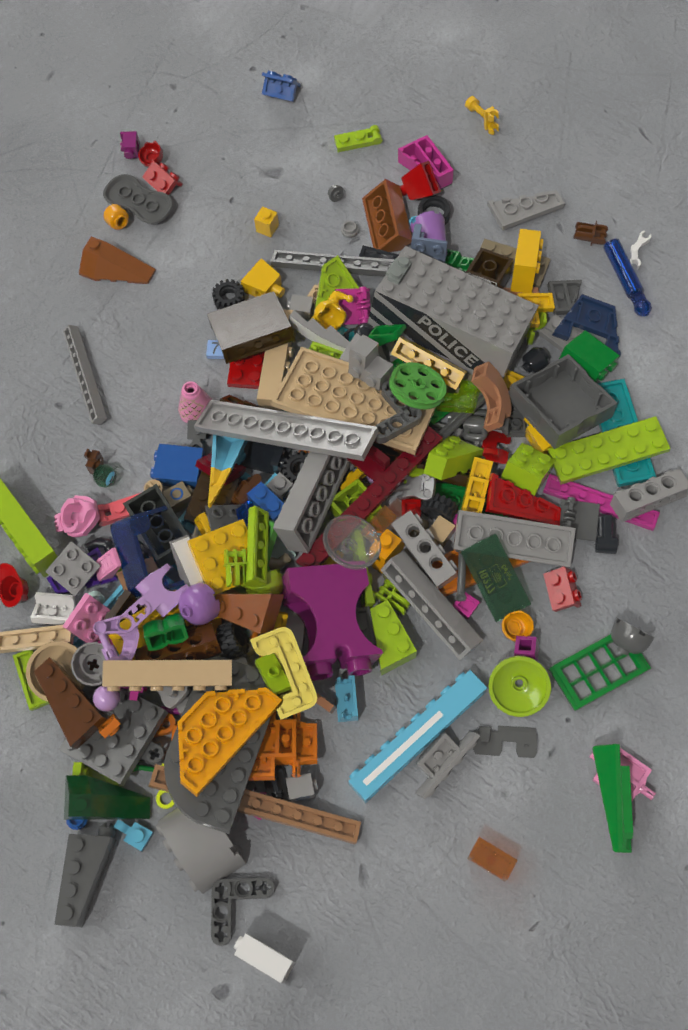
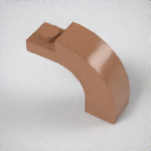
(496, 395)

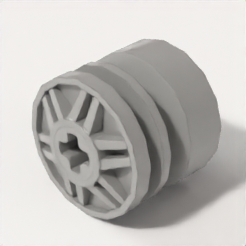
(80, 667)

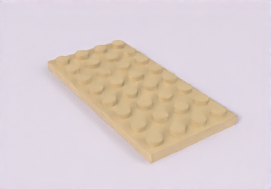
(325, 389)

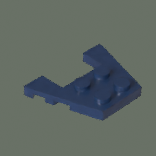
(593, 317)

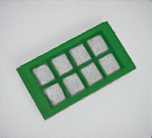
(596, 672)

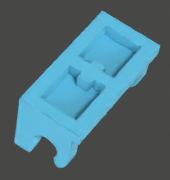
(346, 699)

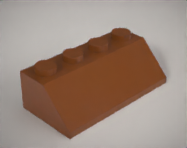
(387, 217)

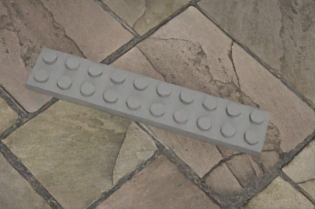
(287, 429)

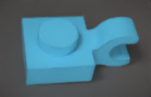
(136, 835)

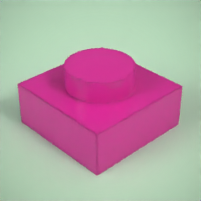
(467, 607)

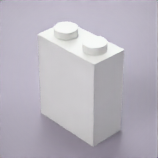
(263, 958)

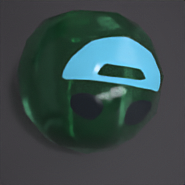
(104, 475)

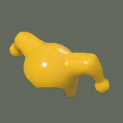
(330, 312)

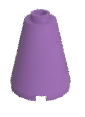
(432, 225)

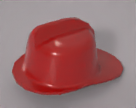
(12, 587)

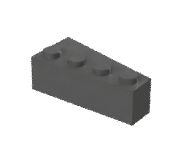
(81, 876)

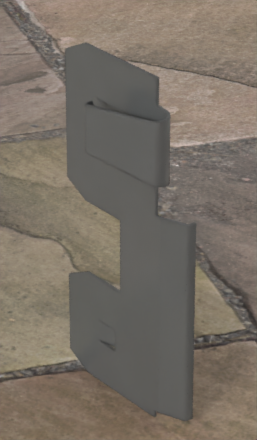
(491, 741)

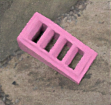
(109, 564)

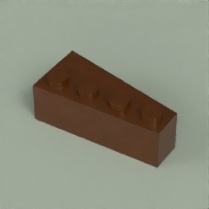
(70, 704)

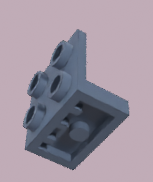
(430, 247)

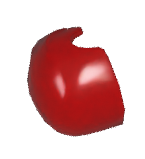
(149, 153)

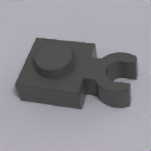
(195, 436)

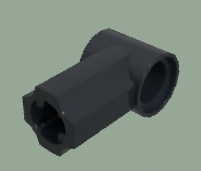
(606, 540)

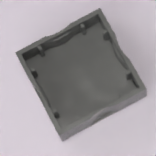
(562, 401)

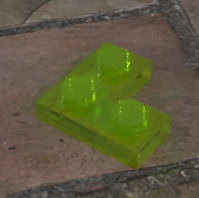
(462, 402)

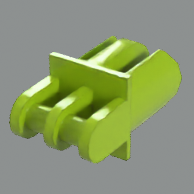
(238, 568)
(394, 597)

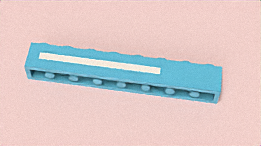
(417, 736)

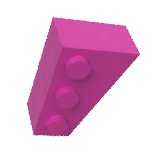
(422, 151)

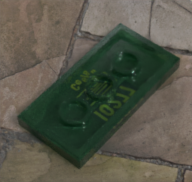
(495, 577)

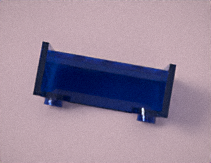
(126, 542)

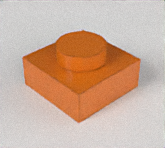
(110, 726)

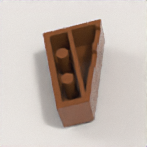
(251, 611)

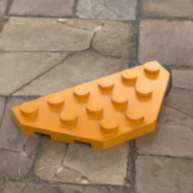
(217, 730)

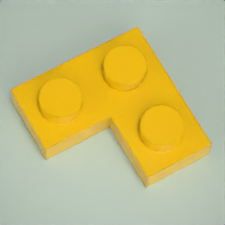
(545, 303)

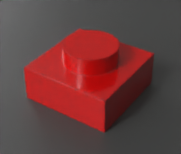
(411, 504)

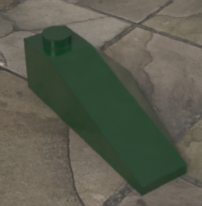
(99, 800)

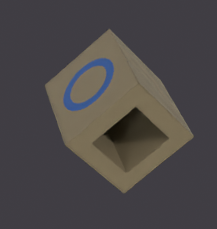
(178, 496)

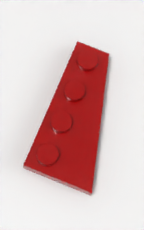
(513, 502)

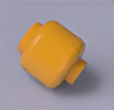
(116, 216)

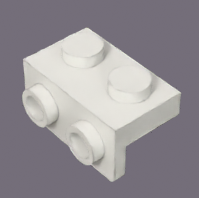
(52, 608)

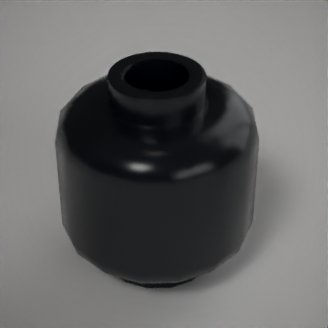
(535, 360)

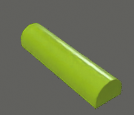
(257, 547)

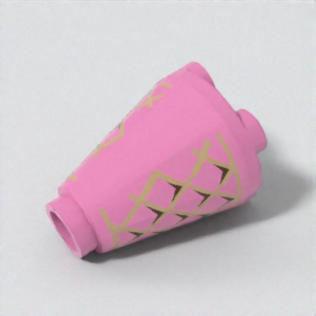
(192, 401)

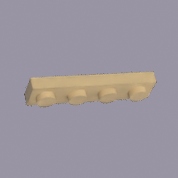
(33, 638)

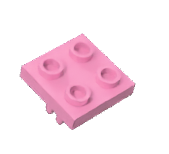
(84, 617)

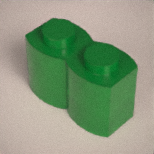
(164, 632)

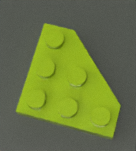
(334, 276)

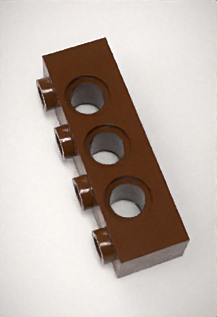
(200, 645)

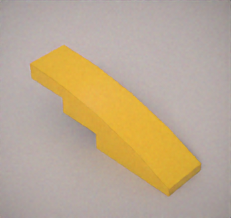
(477, 485)

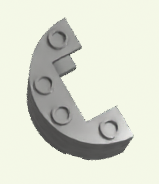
(199, 850)

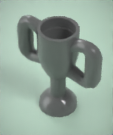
(474, 424)

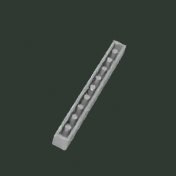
(84, 375)

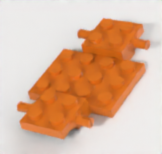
(284, 744)

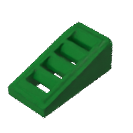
(386, 333)

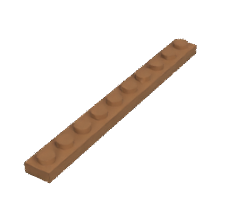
(285, 812)

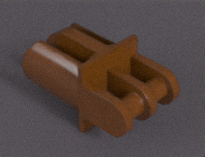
(591, 233)
(240, 494)

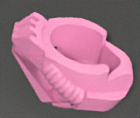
(83, 519)

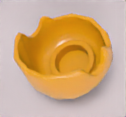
(517, 624)

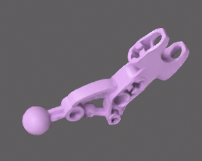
(153, 598)

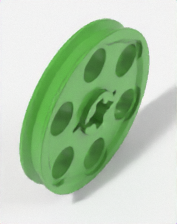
(422, 390)

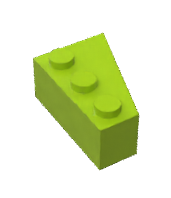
(451, 457)
(391, 638)

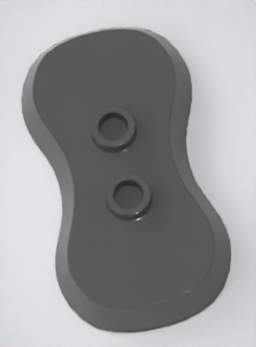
(146, 204)

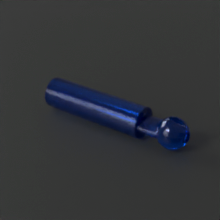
(627, 277)

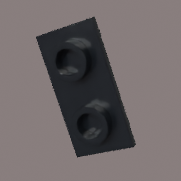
(278, 787)

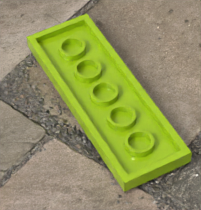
(609, 450)

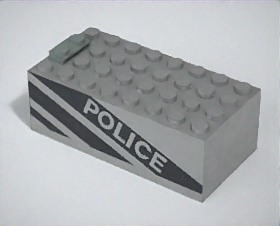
(452, 312)

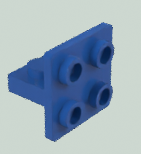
(279, 86)

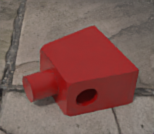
(420, 182)

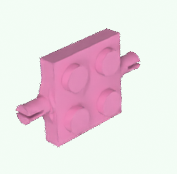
(638, 775)

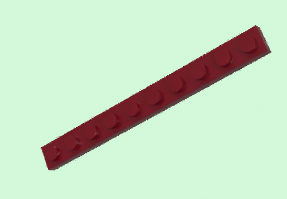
(377, 492)

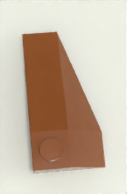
(110, 263)

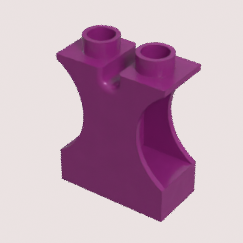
(326, 604)

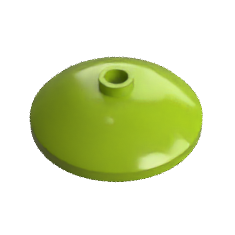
(524, 698)

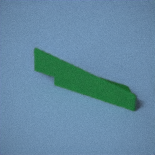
(616, 795)

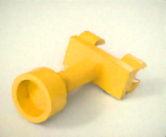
(473, 104)

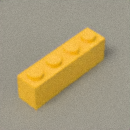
(412, 352)

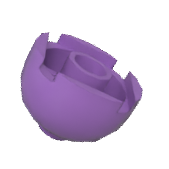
(198, 604)

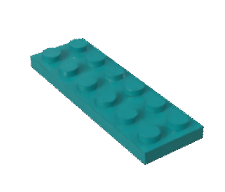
(625, 414)

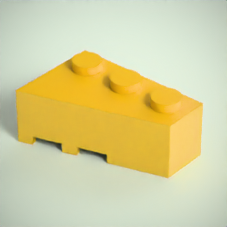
(526, 260)

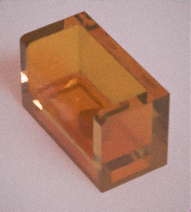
(492, 859)

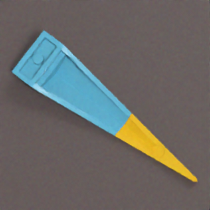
(224, 457)

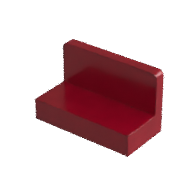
(374, 463)

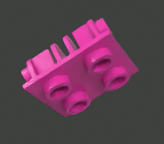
(359, 309)

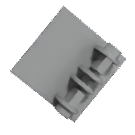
(73, 569)

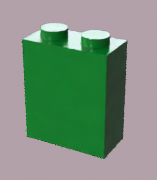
(591, 355)

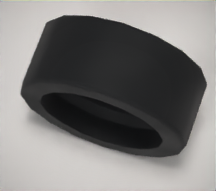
(435, 201)

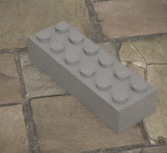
(309, 500)

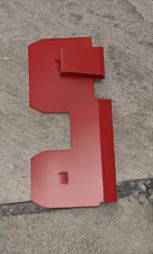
(491, 452)

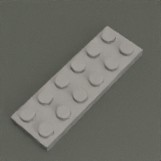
(519, 538)

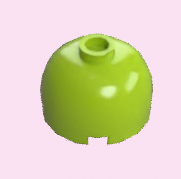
(273, 586)

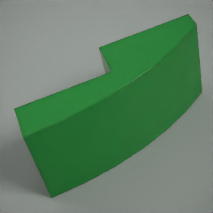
(457, 261)

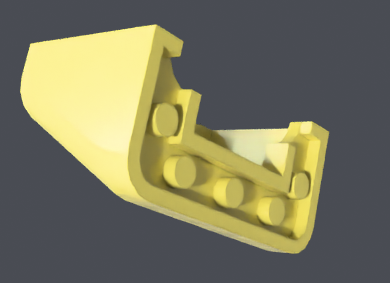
(284, 646)

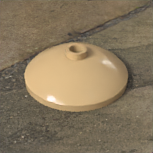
(57, 650)

